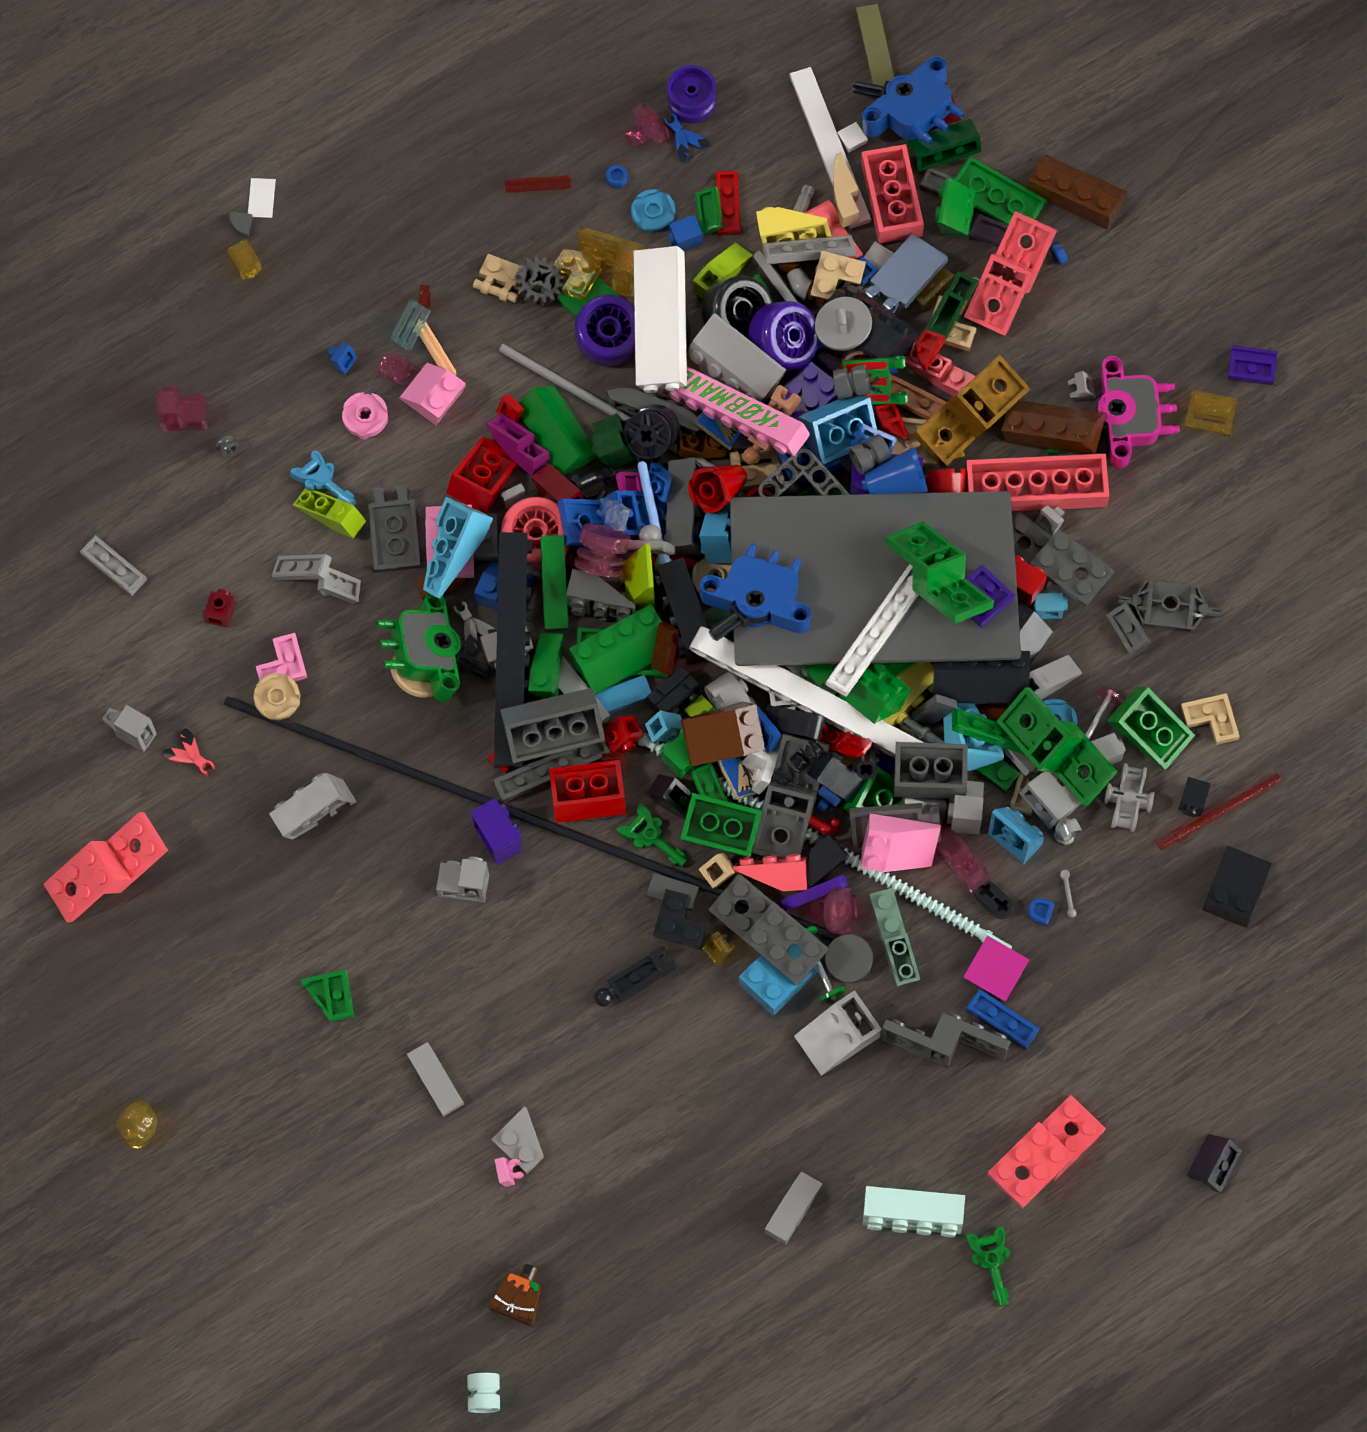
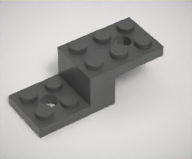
(1060, 559)
(788, 805)
(768, 929)
(945, 1039)

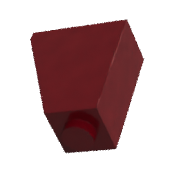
(555, 486)

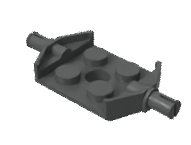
(1150, 606)

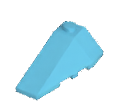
(458, 537)
(979, 752)

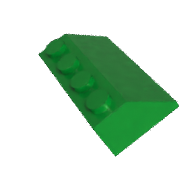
(617, 650)

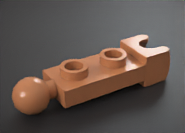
(752, 454)

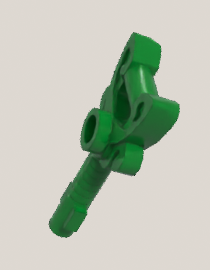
(650, 835)
(991, 1260)

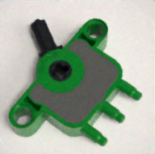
(429, 648)

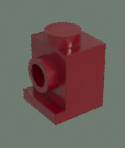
(219, 615)

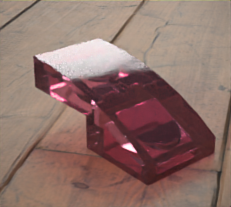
(398, 369)

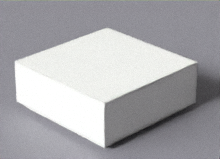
(852, 137)

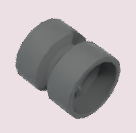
(850, 382)
(869, 454)

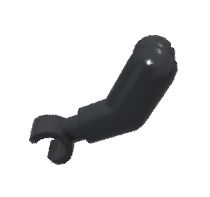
(592, 478)

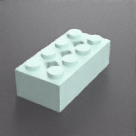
(913, 1211)

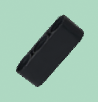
(796, 722)

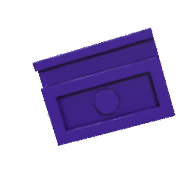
(1252, 365)

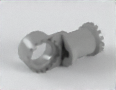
(1066, 831)

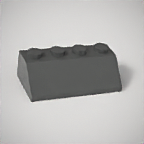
(682, 516)
(552, 725)

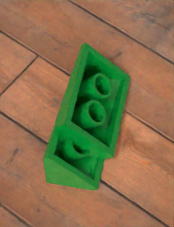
(556, 429)

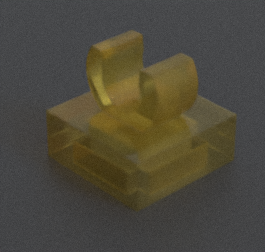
(718, 948)

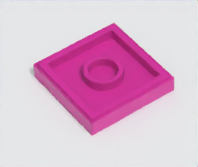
(996, 968)

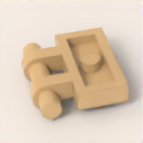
(501, 272)

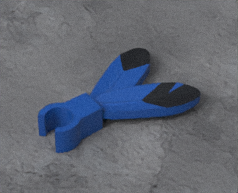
(685, 137)

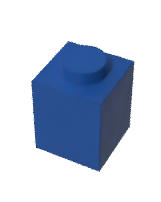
(685, 233)

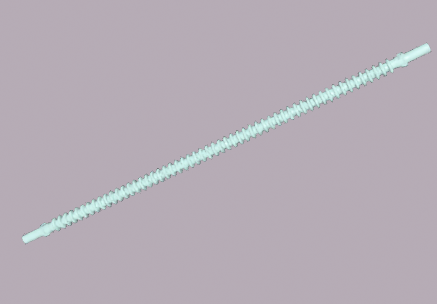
(855, 861)

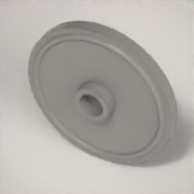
(843, 323)

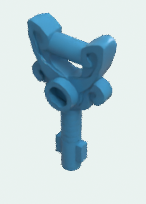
(321, 479)

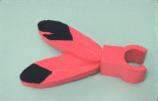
(191, 755)

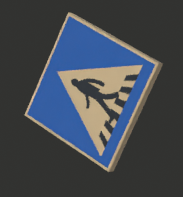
(738, 777)

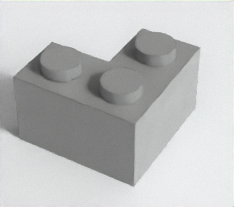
(966, 811)
(463, 881)

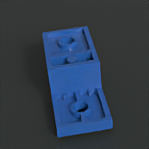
(573, 509)

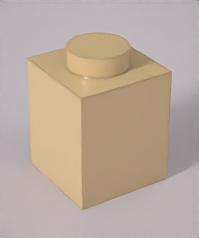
(718, 870)

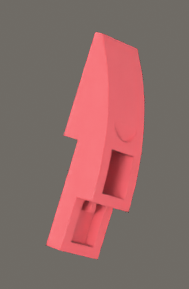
(940, 373)

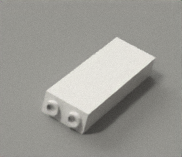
(660, 319)

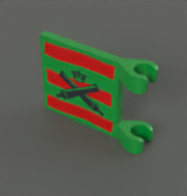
(879, 378)

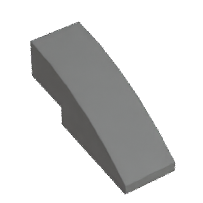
(793, 1208)

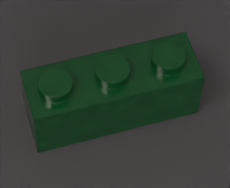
(946, 146)

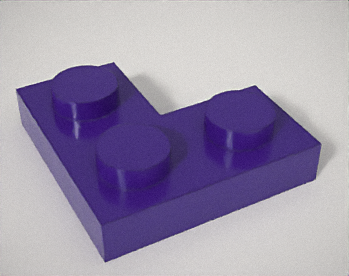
(995, 589)

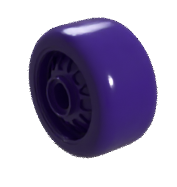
(603, 314)
(785, 333)

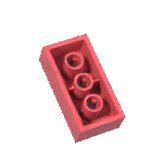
(892, 193)

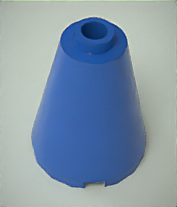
(897, 476)

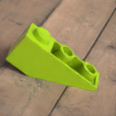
(724, 265)
(331, 512)

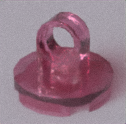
(646, 127)
(839, 910)

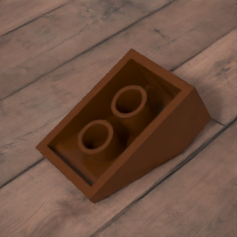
(723, 733)

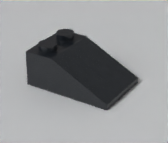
(1237, 886)

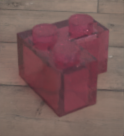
(179, 411)

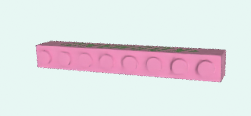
(741, 411)

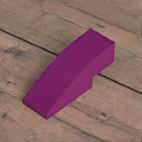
(518, 444)

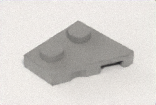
(520, 1141)

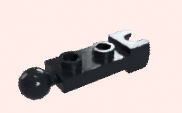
(635, 977)

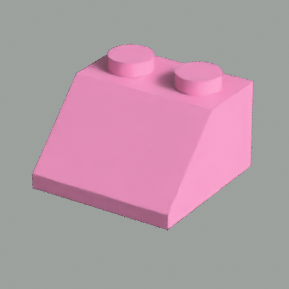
(433, 392)

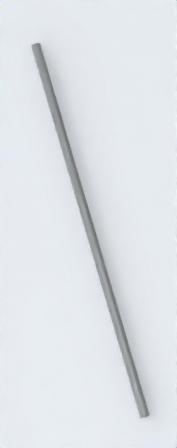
(579, 392)

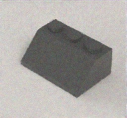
(930, 770)

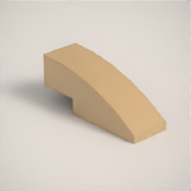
(845, 193)

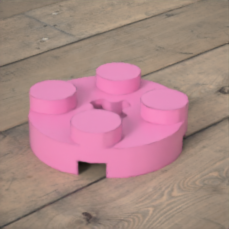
(365, 427)

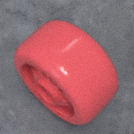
(534, 517)

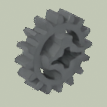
(539, 290)

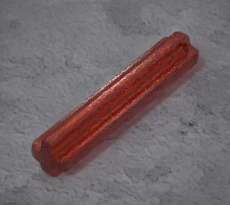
(538, 183)

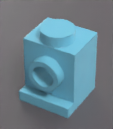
(1050, 605)
(667, 730)

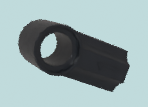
(867, 763)

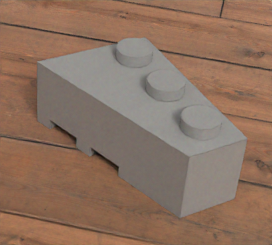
(311, 804)

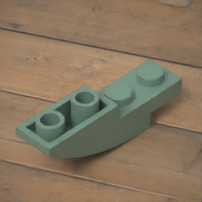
(893, 937)

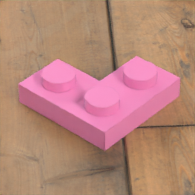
(289, 659)

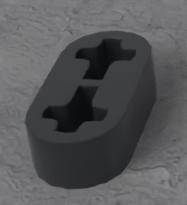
(990, 904)

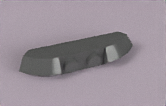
(631, 400)

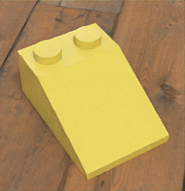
(789, 225)

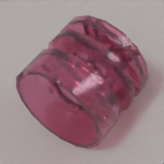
(602, 550)

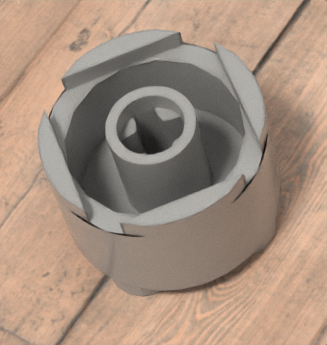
(727, 691)

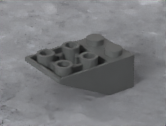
(594, 597)

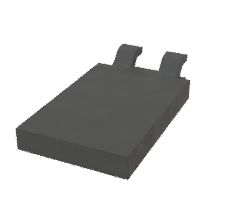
(394, 531)
(860, 816)

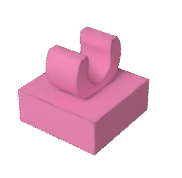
(505, 1171)

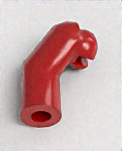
(822, 827)

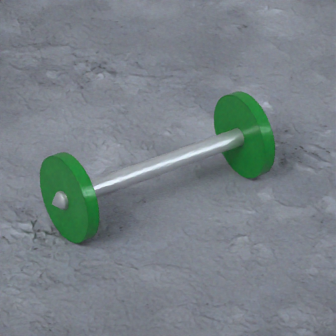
(831, 994)

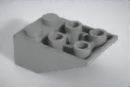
(838, 1033)

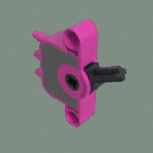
(1139, 410)

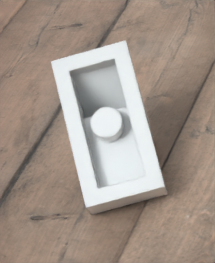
(764, 765)

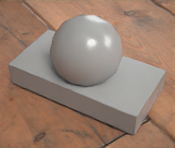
(652, 535)

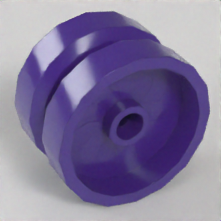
(691, 94)

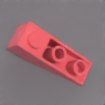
(782, 874)

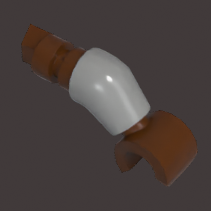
(798, 280)

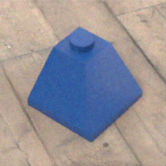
(487, 588)

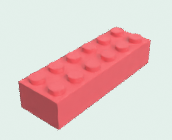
(1043, 481)

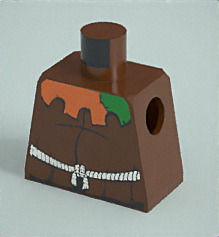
(518, 1296)

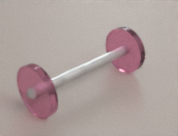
(1108, 697)

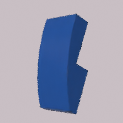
(660, 481)

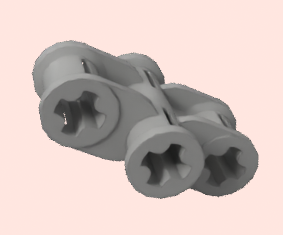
(1129, 797)

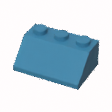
(834, 425)

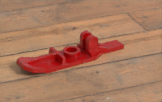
(845, 742)

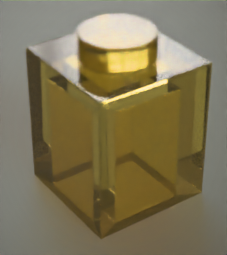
(244, 259)

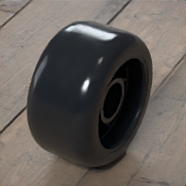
(735, 301)

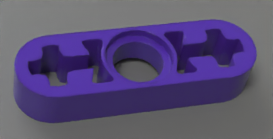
(813, 893)

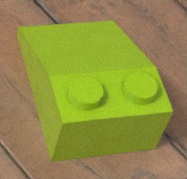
(639, 578)

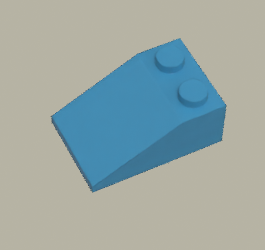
(1014, 833)
(770, 985)

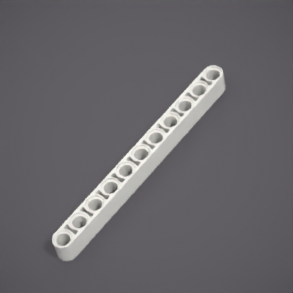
(801, 694)

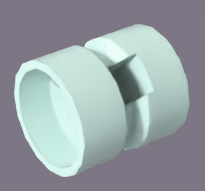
(483, 1392)

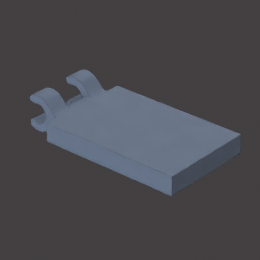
(906, 273)

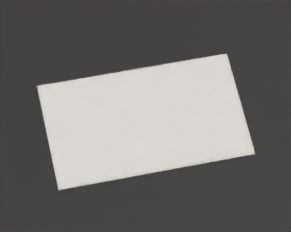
(261, 197)

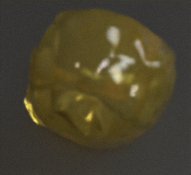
(137, 1123)

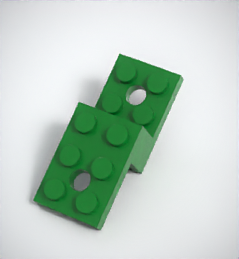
(939, 572)
(1056, 746)

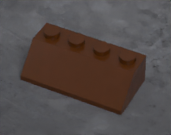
(1076, 191)
(1053, 427)

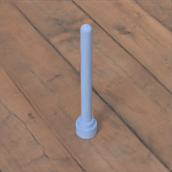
(651, 507)

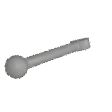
(1065, 876)

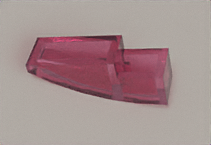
(960, 859)

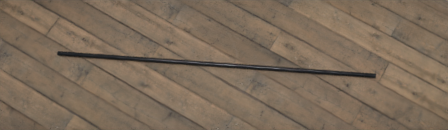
(514, 812)

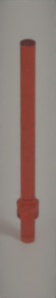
(1181, 833)

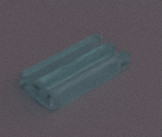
(419, 308)

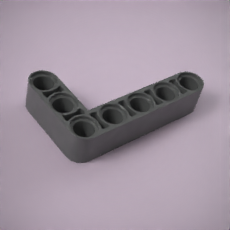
(806, 471)

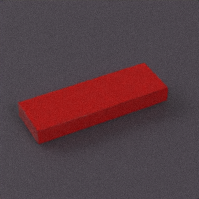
(729, 200)

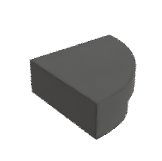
(241, 222)

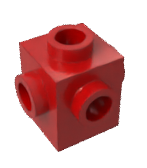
(623, 734)

